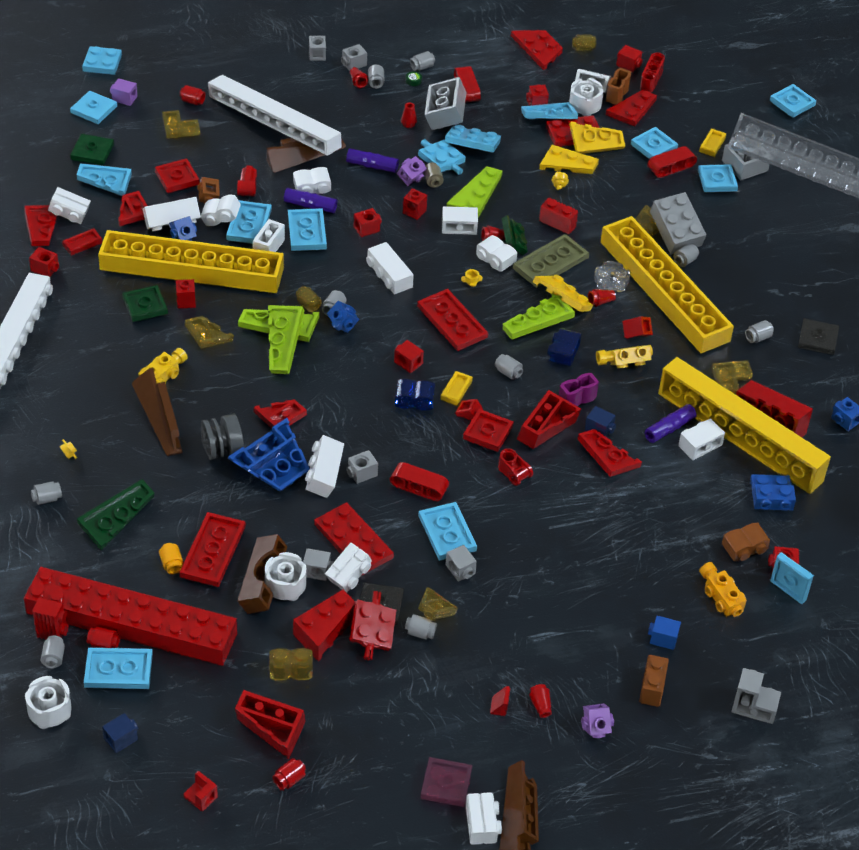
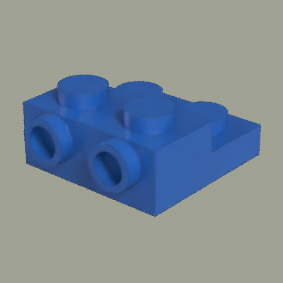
(772, 492)

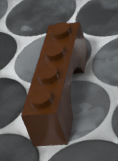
(254, 593)

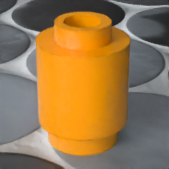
(171, 558)

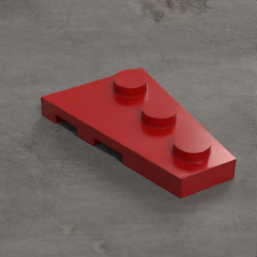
(40, 224)

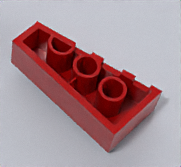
(777, 406)

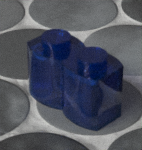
(564, 346)
(414, 394)

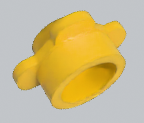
(471, 277)
(68, 449)

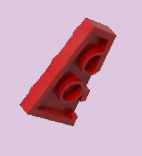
(632, 108)
(607, 455)

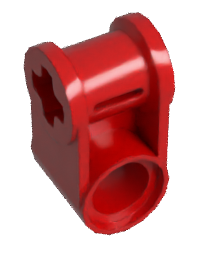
(514, 466)

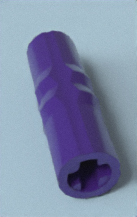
(372, 160)
(310, 200)
(670, 423)

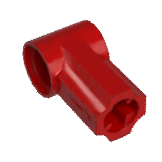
(247, 184)

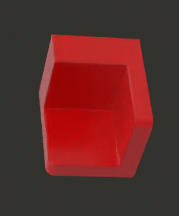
(637, 327)
(202, 792)

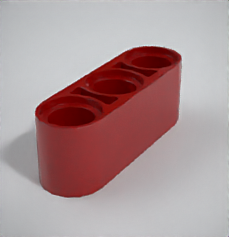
(652, 72)
(469, 82)
(672, 161)
(419, 481)

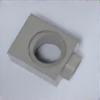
(317, 48)
(354, 57)
(362, 467)
(317, 563)
(461, 563)

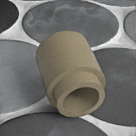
(433, 175)

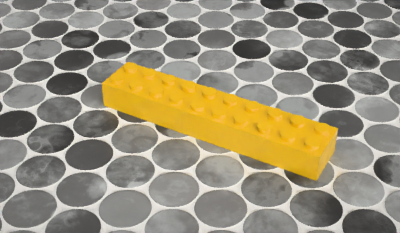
(191, 260)
(667, 284)
(745, 425)

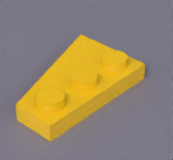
(593, 139)
(566, 159)
(557, 286)

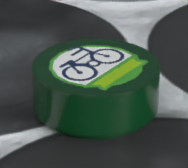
(413, 78)

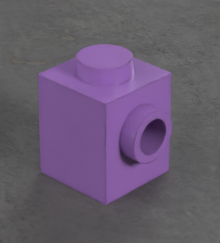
(124, 92)

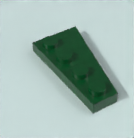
(114, 514)

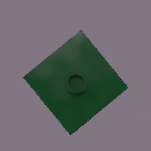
(92, 149)
(145, 303)

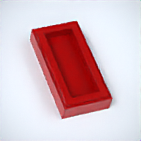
(82, 241)

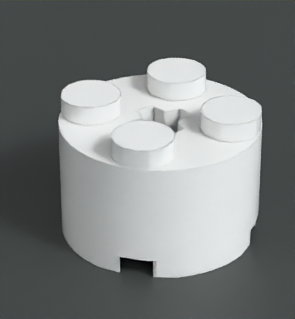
(586, 96)
(286, 576)
(48, 702)

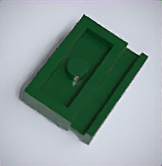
(515, 235)

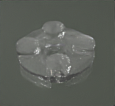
(616, 283)

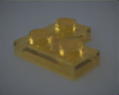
(176, 128)
(729, 372)

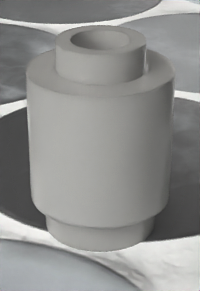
(422, 61)
(376, 76)
(686, 255)
(330, 301)
(759, 331)
(509, 366)
(46, 492)
(420, 627)
(52, 652)

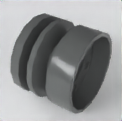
(222, 436)

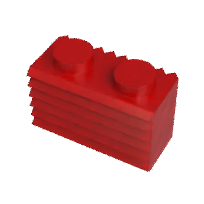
(558, 215)
(49, 618)

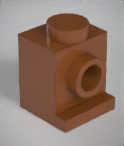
(208, 193)

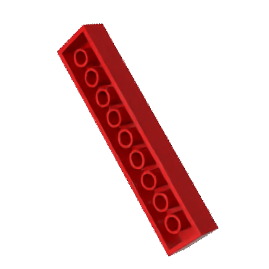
(136, 616)

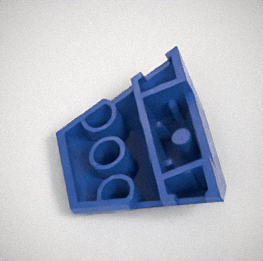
(274, 457)

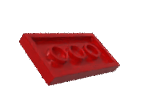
(452, 319)
(346, 526)
(212, 549)

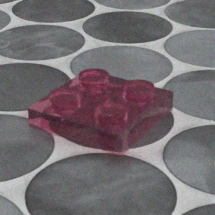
(446, 782)

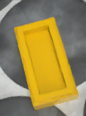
(712, 142)
(456, 388)

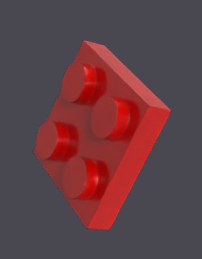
(177, 175)
(488, 430)

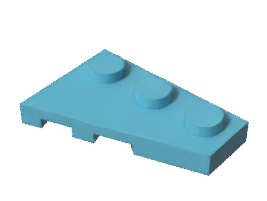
(550, 111)
(105, 177)

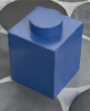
(664, 632)

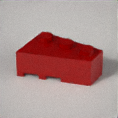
(548, 419)
(324, 623)
(271, 720)

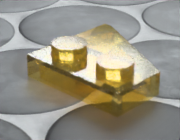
(207, 333)
(436, 606)

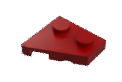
(131, 208)
(279, 411)

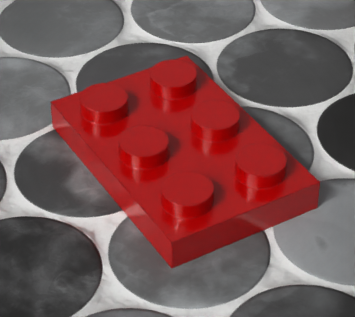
(560, 129)

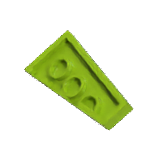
(478, 190)
(542, 316)
(258, 321)
(283, 336)

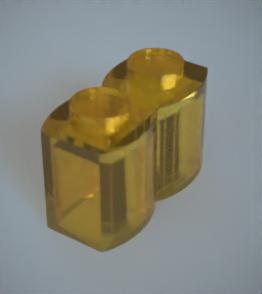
(291, 664)

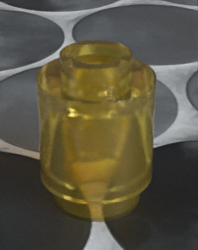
(584, 42)
(308, 299)

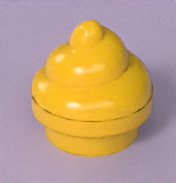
(560, 180)

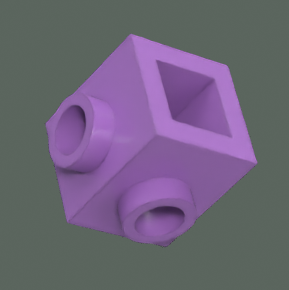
(411, 170)
(597, 720)

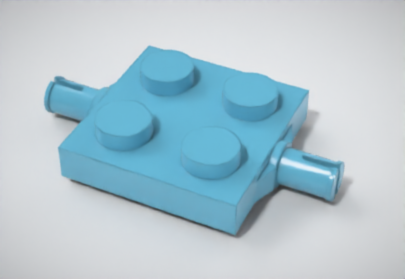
(443, 155)

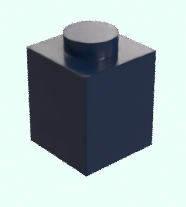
(601, 421)
(120, 732)

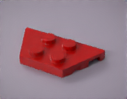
(538, 45)

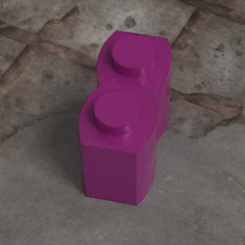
(580, 390)

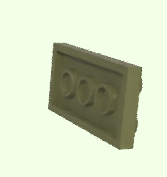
(551, 259)

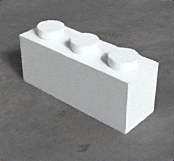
(162, 214)
(390, 268)
(324, 466)

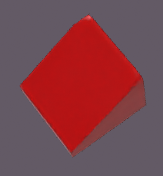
(468, 408)
(500, 702)

